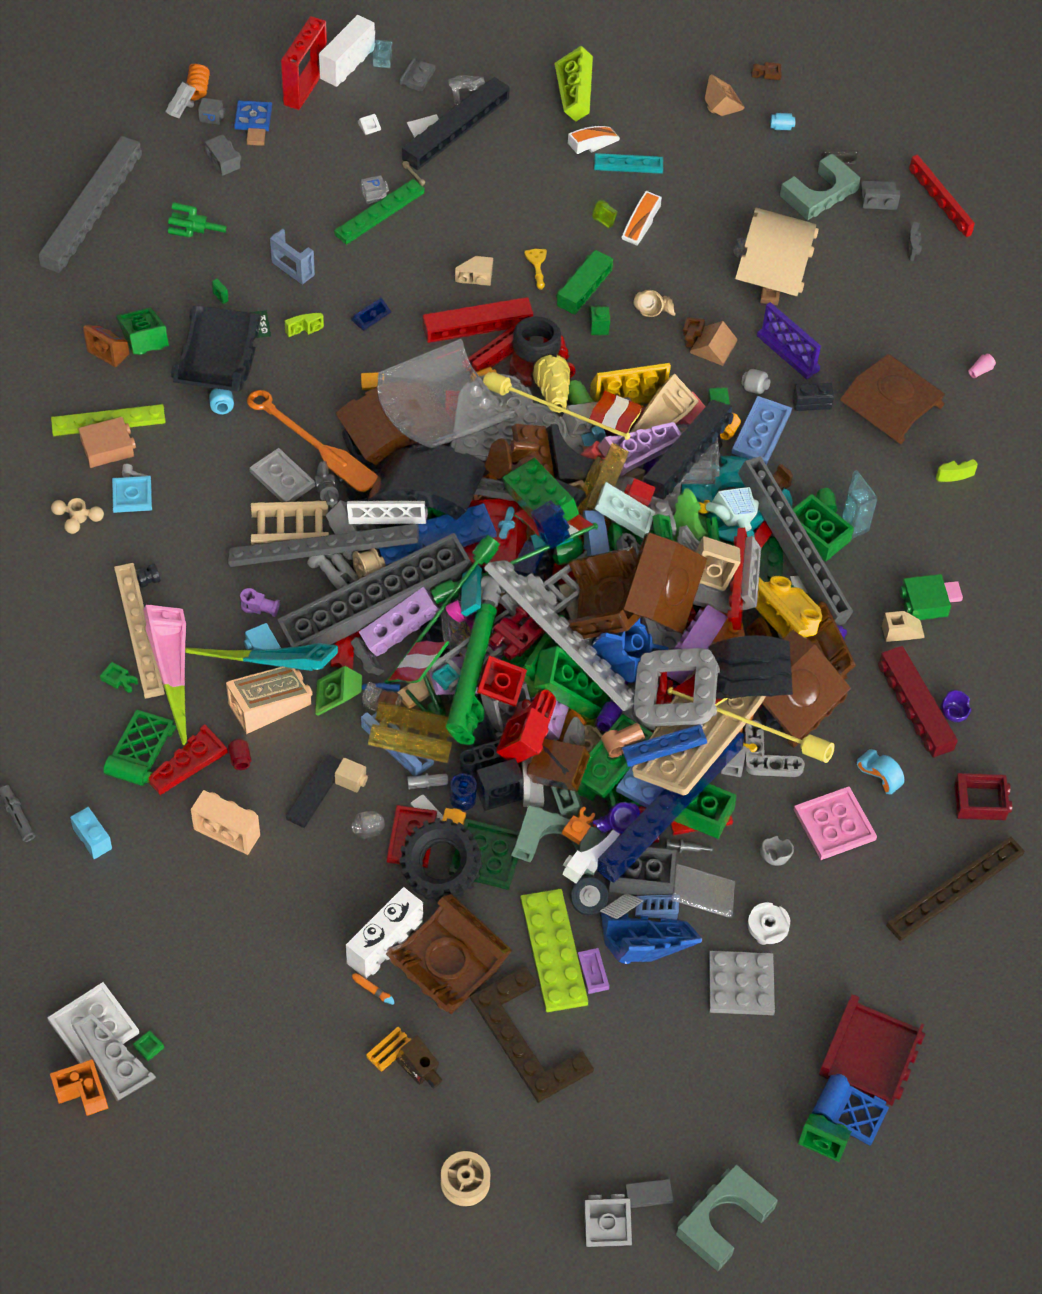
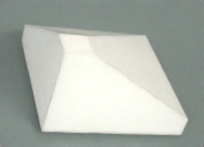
(369, 124)

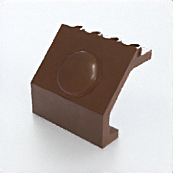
(892, 396)
(664, 582)
(602, 588)
(827, 640)
(815, 690)
(450, 954)

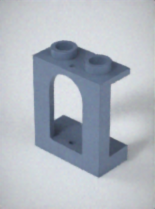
(303, 260)

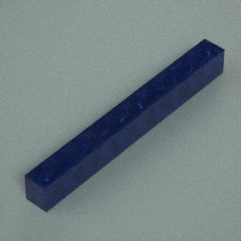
(657, 818)

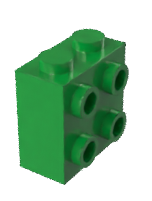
(925, 597)

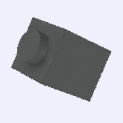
(211, 111)

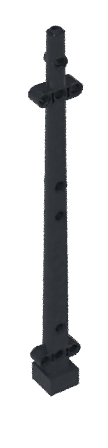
(497, 778)

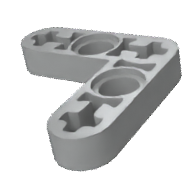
(759, 757)

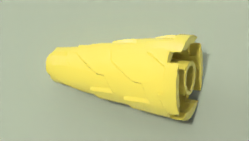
(553, 379)

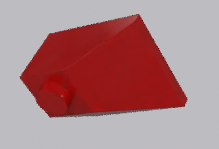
(501, 680)

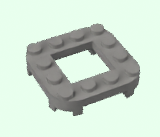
(676, 714)

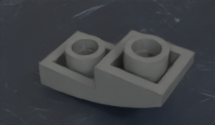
(914, 246)

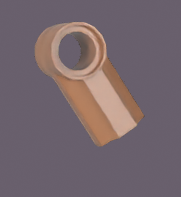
(615, 740)

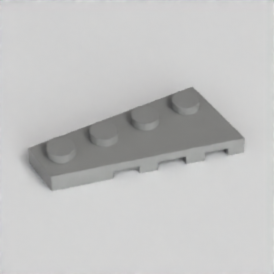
(114, 1062)

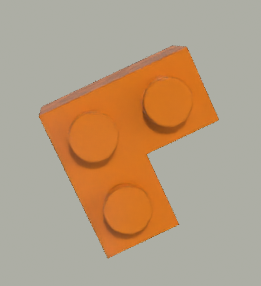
(80, 1081)

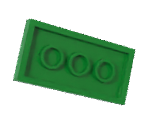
(604, 771)

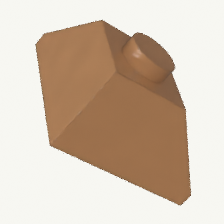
(721, 97)

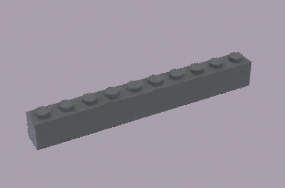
(90, 204)
(794, 539)

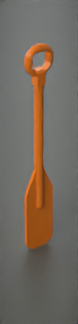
(337, 459)

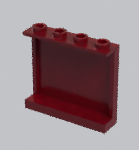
(872, 1051)

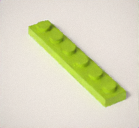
(133, 416)

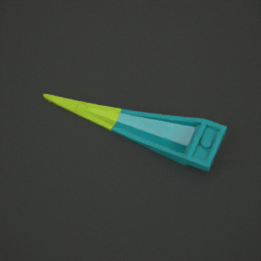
(300, 657)

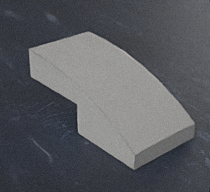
(575, 732)

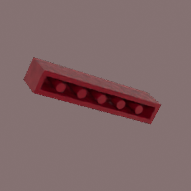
(917, 701)

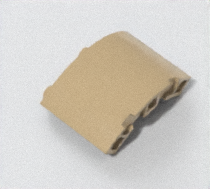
(777, 251)

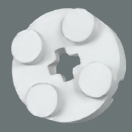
(767, 934)

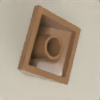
(715, 343)

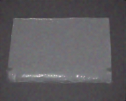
(704, 891)

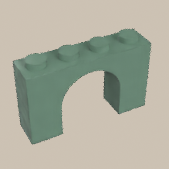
(811, 202)
(540, 823)
(734, 1188)

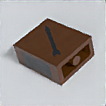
(559, 765)

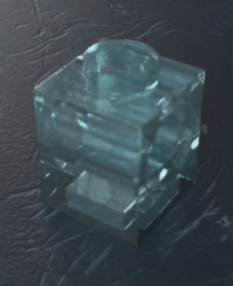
(382, 53)

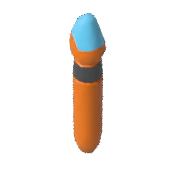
(385, 997)

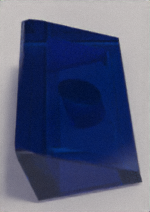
(371, 314)
(528, 565)

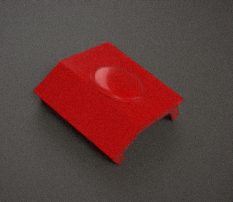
(516, 537)

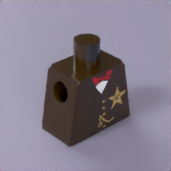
(419, 1062)

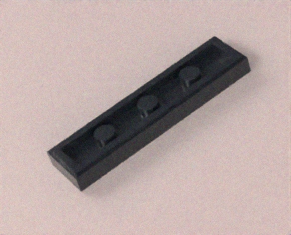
(314, 792)

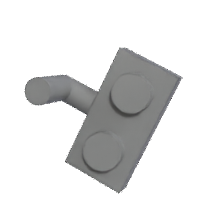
(181, 100)

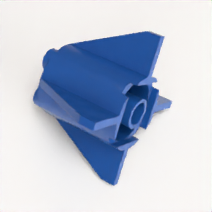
(625, 649)

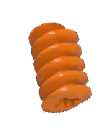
(198, 78)

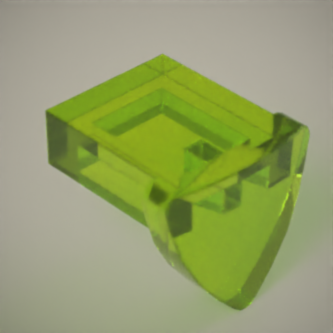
(604, 213)

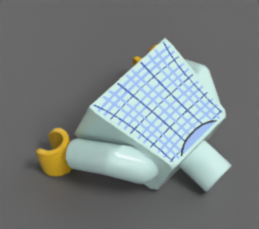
(733, 507)

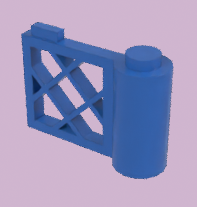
(836, 1097)

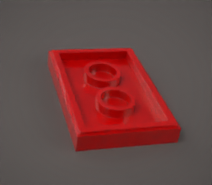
(404, 821)

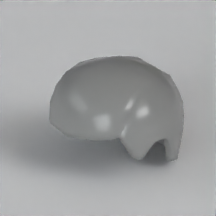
(776, 851)

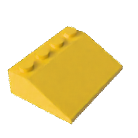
(636, 383)

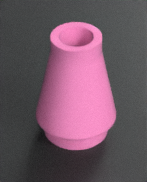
(982, 365)

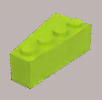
(574, 82)

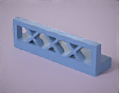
(409, 761)

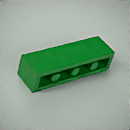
(584, 282)

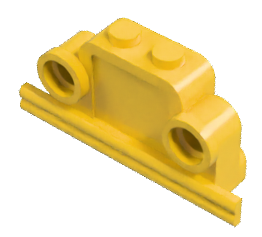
(787, 607)

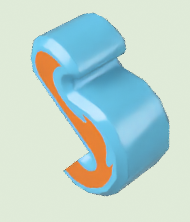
(882, 767)

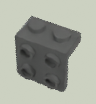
(879, 195)

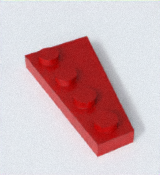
(193, 757)

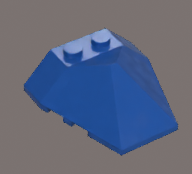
(646, 939)

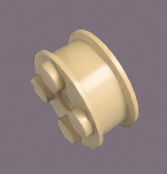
(367, 562)
(461, 1190)

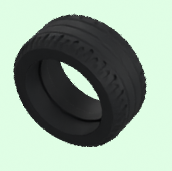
(536, 327)

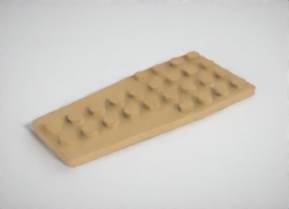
(684, 769)

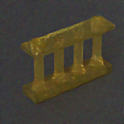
(602, 472)
(408, 742)

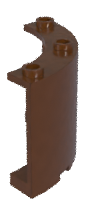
(371, 428)

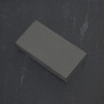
(649, 1193)

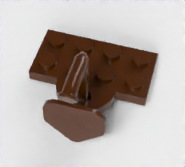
(527, 443)

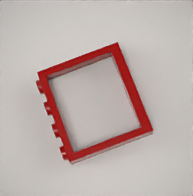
(296, 87)

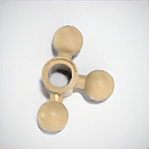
(77, 512)

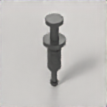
(686, 846)

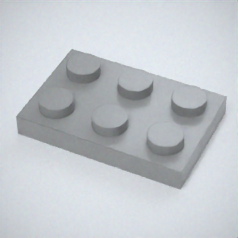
(282, 476)

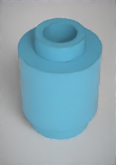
(782, 121)

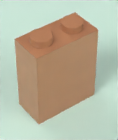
(107, 442)

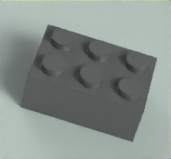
(649, 874)

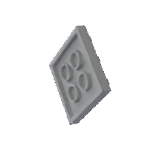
(741, 983)

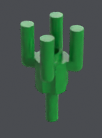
(192, 222)

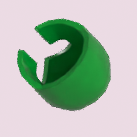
(568, 551)

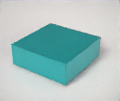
(445, 676)

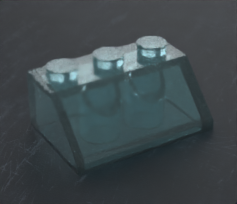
(859, 505)

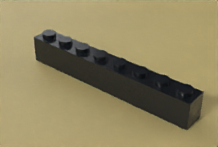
(455, 123)
(689, 448)

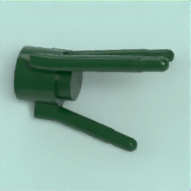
(435, 707)

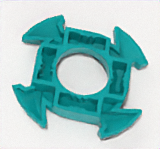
(728, 478)

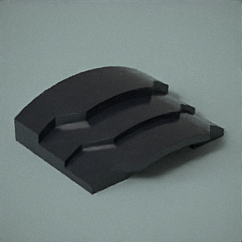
(753, 667)

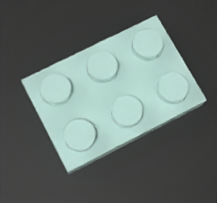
(624, 510)

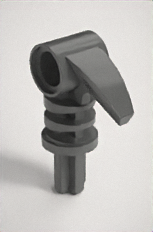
(326, 484)

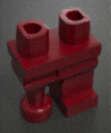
(516, 638)

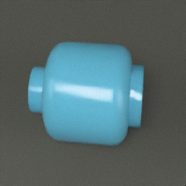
(221, 401)

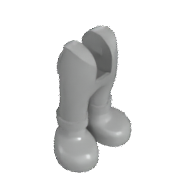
(337, 578)

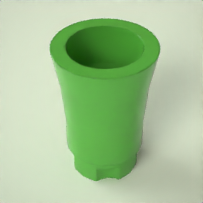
(578, 393)

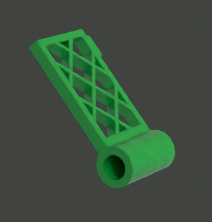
(133, 769)

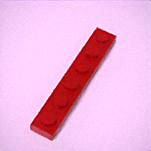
(941, 196)
(735, 599)

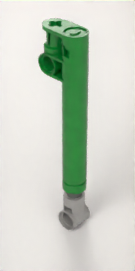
(465, 707)

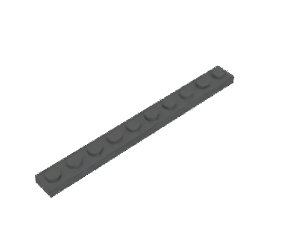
(323, 545)

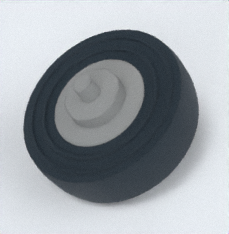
(589, 896)

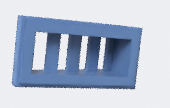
(657, 900)

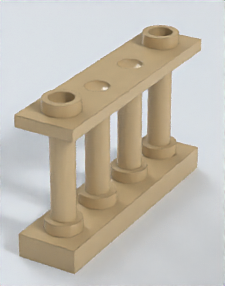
(287, 509)

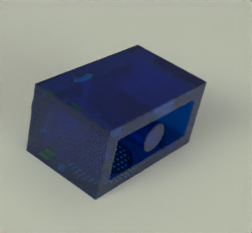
(551, 524)

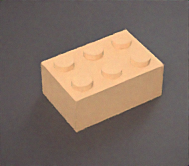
(225, 822)

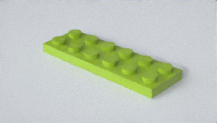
(554, 950)

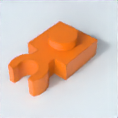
(578, 826)

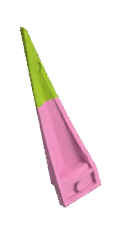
(167, 638)

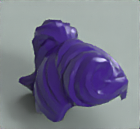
(618, 818)

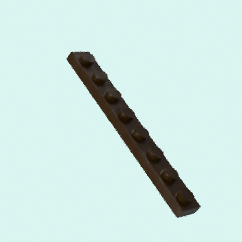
(955, 888)

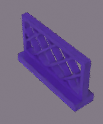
(791, 351)

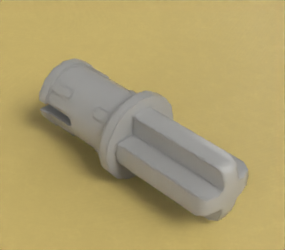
(426, 781)

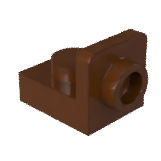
(783, 477)

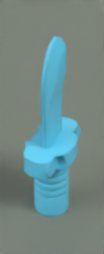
(507, 524)

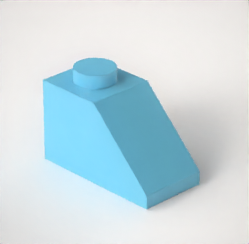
(260, 638)

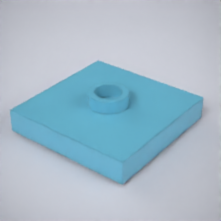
(132, 494)

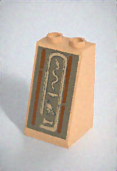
(267, 696)

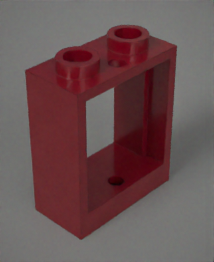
(982, 781)

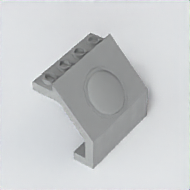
(720, 599)

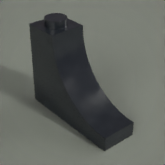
(566, 463)

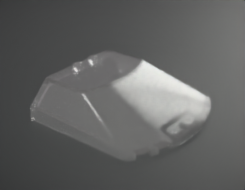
(439, 397)

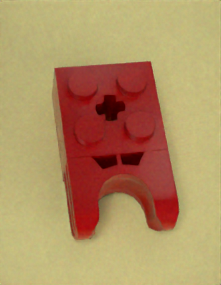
(527, 727)

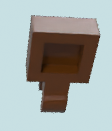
(769, 70)
(692, 328)

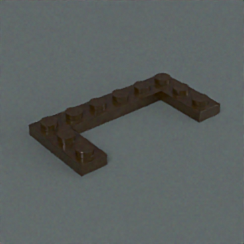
(540, 1083)

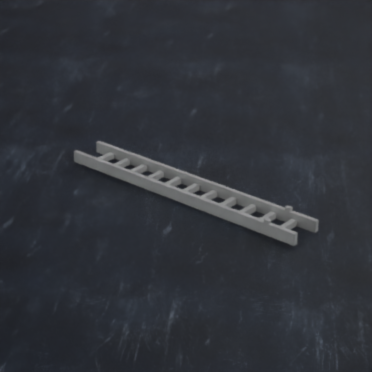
(548, 584)

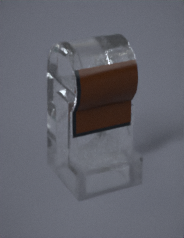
(373, 695)

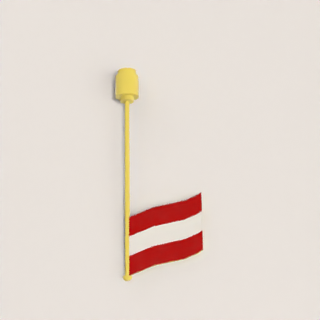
(610, 413)

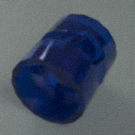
(463, 792)

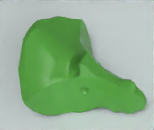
(687, 514)

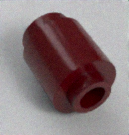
(239, 754)

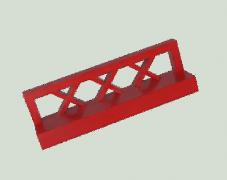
(494, 351)

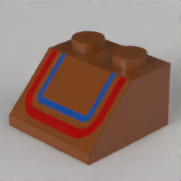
(105, 344)

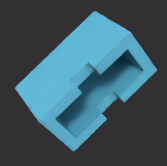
(91, 832)

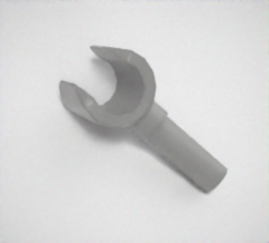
(128, 471)

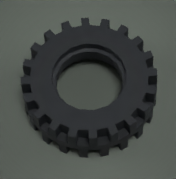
(430, 835)

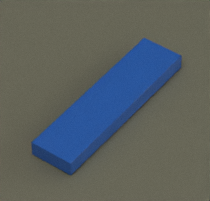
(664, 745)

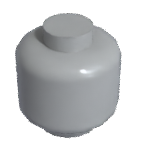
(755, 381)

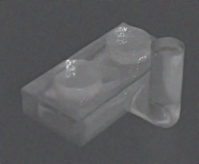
(462, 82)

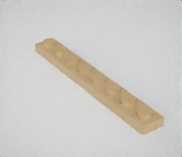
(135, 617)

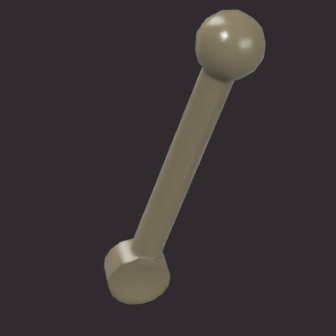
(406, 165)

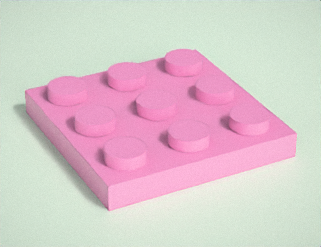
(835, 823)

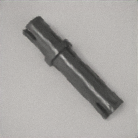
(12, 806)

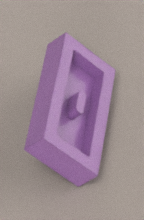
(593, 971)

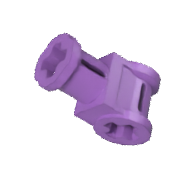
(258, 603)

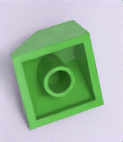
(337, 689)

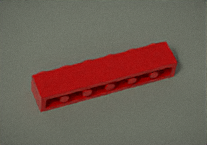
(475, 319)

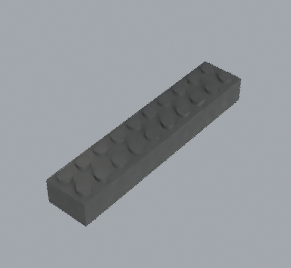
(375, 594)

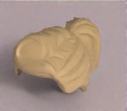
(652, 303)

